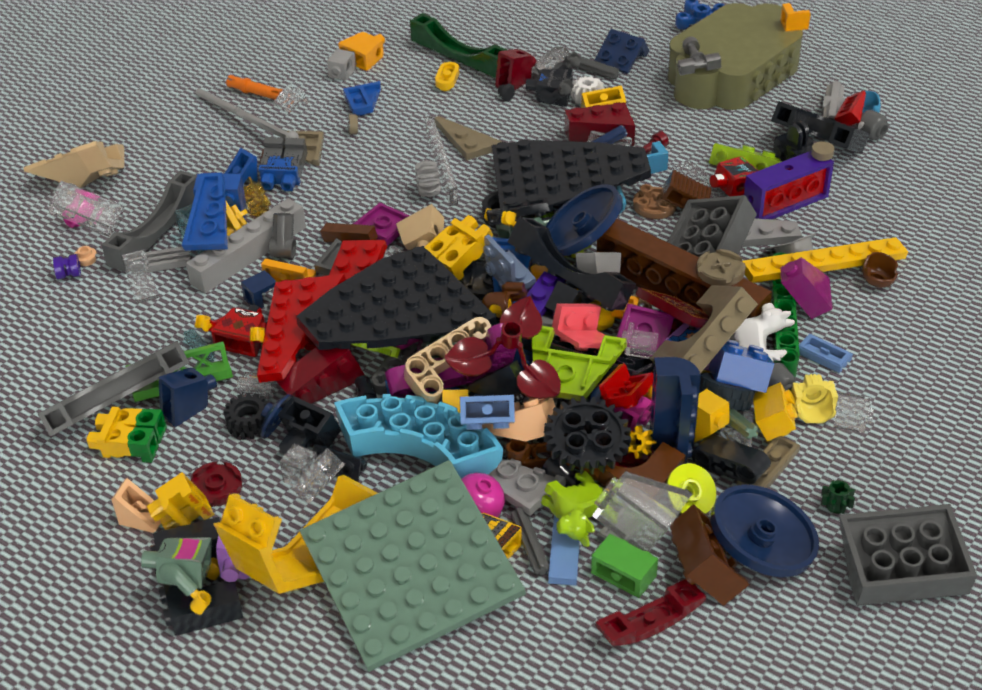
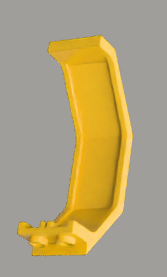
(251, 534)

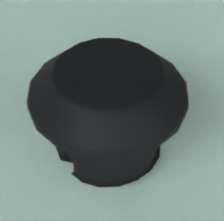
(506, 92)

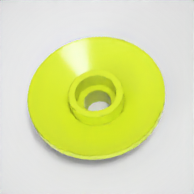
(697, 482)

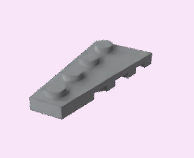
(772, 232)
(523, 485)

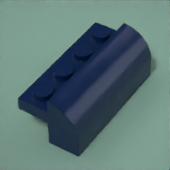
(674, 403)

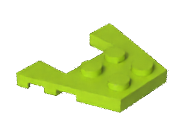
(577, 371)

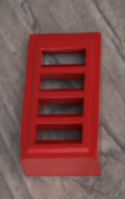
(851, 109)

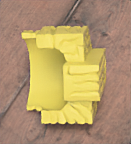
(815, 399)

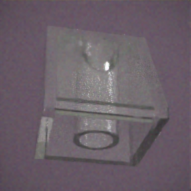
(639, 508)

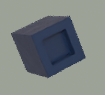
(255, 286)

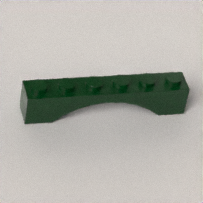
(430, 34)

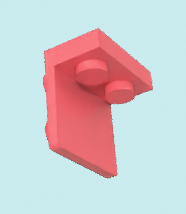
(578, 325)

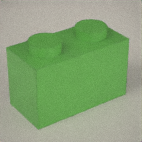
(624, 565)

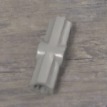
(833, 99)

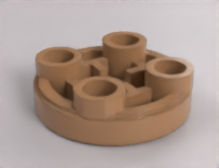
(650, 205)

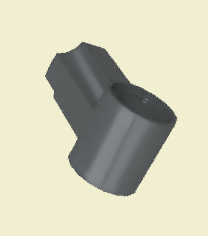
(282, 242)

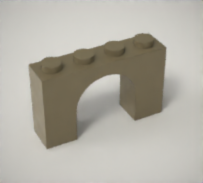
(727, 311)

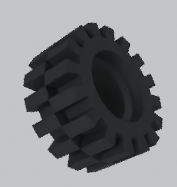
(241, 407)

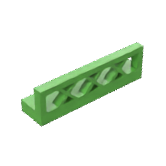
(219, 369)

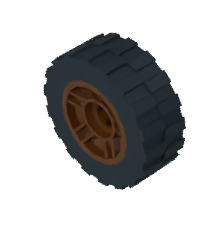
(738, 397)

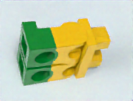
(128, 433)

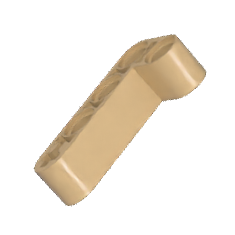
(431, 368)

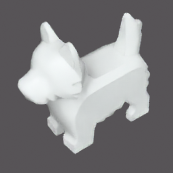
(756, 329)

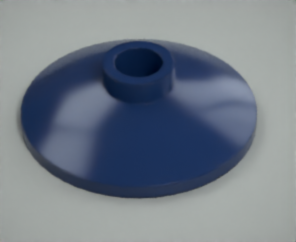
(271, 413)

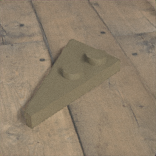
(466, 140)

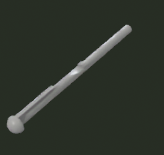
(246, 115)

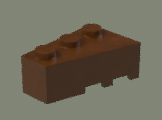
(704, 558)

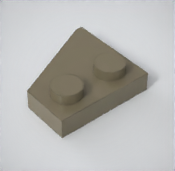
(314, 144)

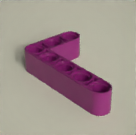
(450, 377)

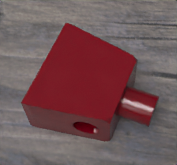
(514, 67)

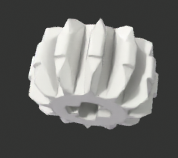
(584, 85)

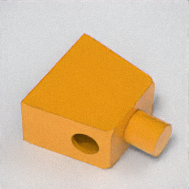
(367, 49)

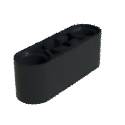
(731, 459)

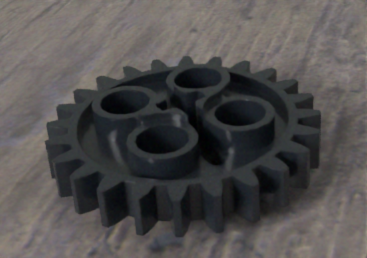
(587, 435)

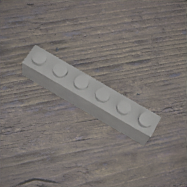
(244, 248)

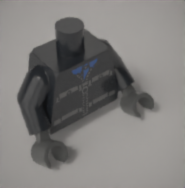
(555, 84)

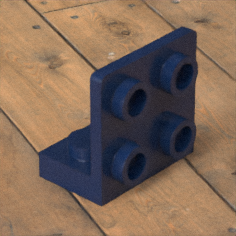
(621, 50)

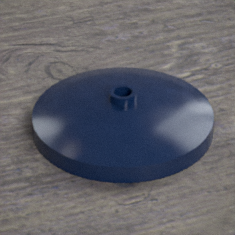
(585, 218)
(764, 530)

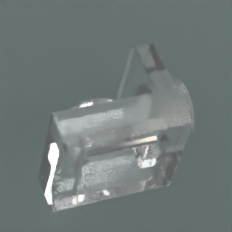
(640, 343)

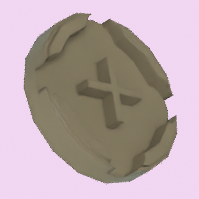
(720, 268)

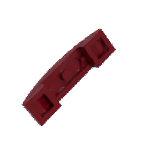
(653, 617)

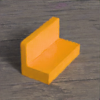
(285, 271)

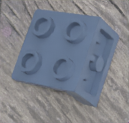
(505, 265)

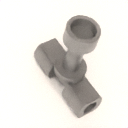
(697, 59)

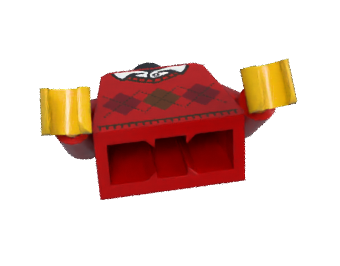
(239, 330)

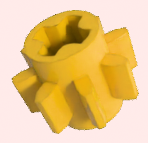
(646, 442)

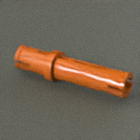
(248, 86)

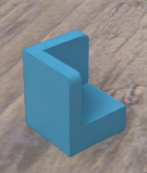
(658, 158)

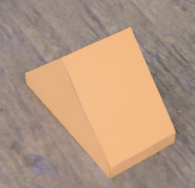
(131, 507)

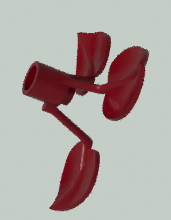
(520, 321)

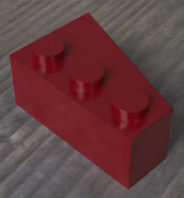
(598, 118)
(321, 374)

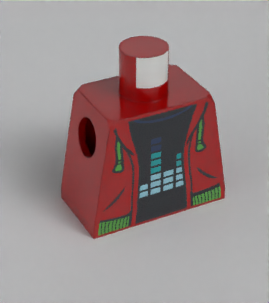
(731, 176)

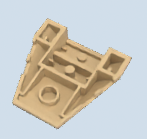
(81, 164)

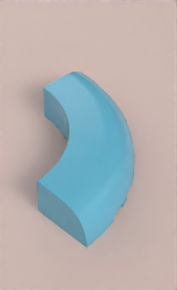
(416, 430)

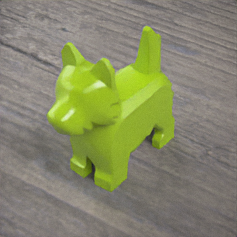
(573, 506)

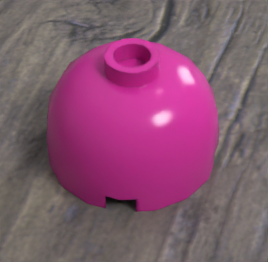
(485, 492)

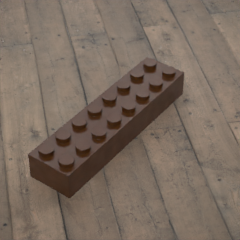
(665, 267)

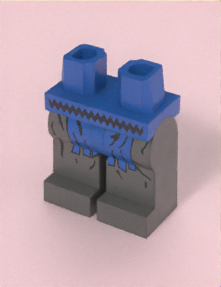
(282, 162)

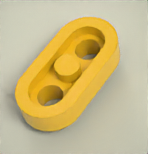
(447, 76)

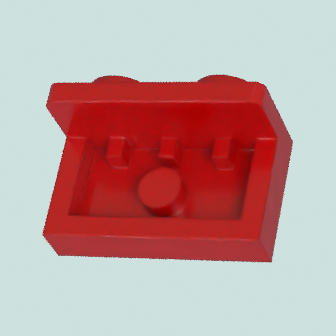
(624, 389)

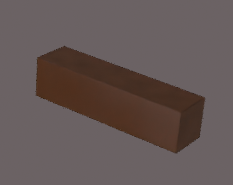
(348, 232)

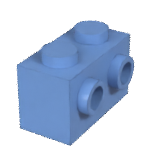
(487, 410)

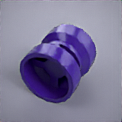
(67, 266)

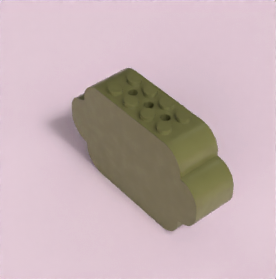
(752, 51)

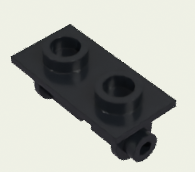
(352, 466)

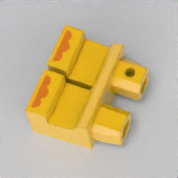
(179, 503)

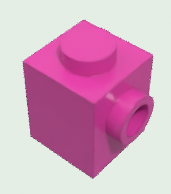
(638, 414)

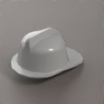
(798, 245)

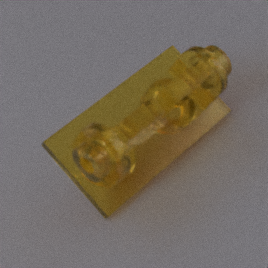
(256, 199)

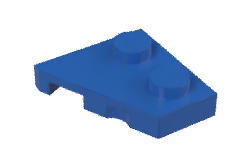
(362, 97)

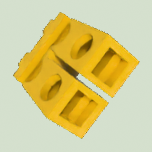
(459, 244)

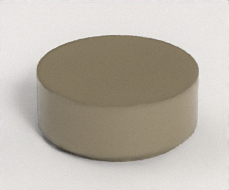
(352, 124)
(822, 151)

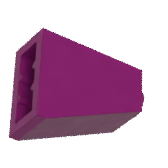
(807, 286)

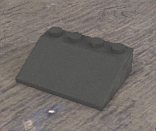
(713, 225)
(906, 555)

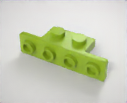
(758, 160)

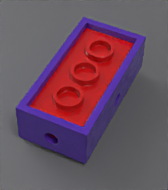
(788, 185)

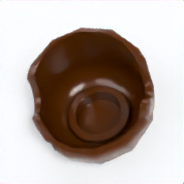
(880, 270)

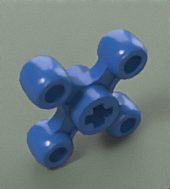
(694, 13)

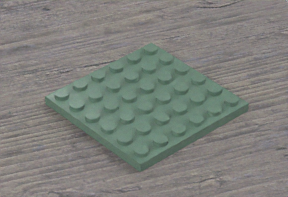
(411, 564)

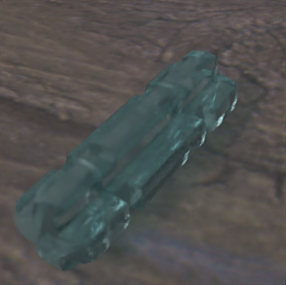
(197, 341)

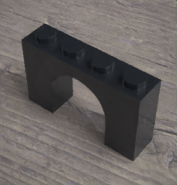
(822, 127)
(224, 596)

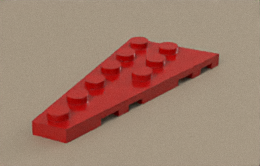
(282, 334)

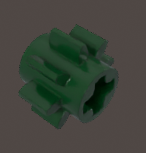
(837, 496)

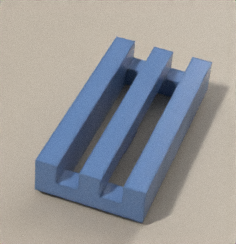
(824, 353)

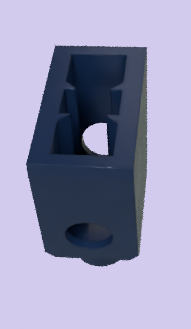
(184, 394)

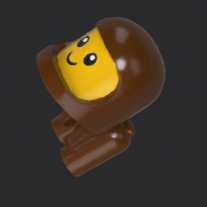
(499, 301)

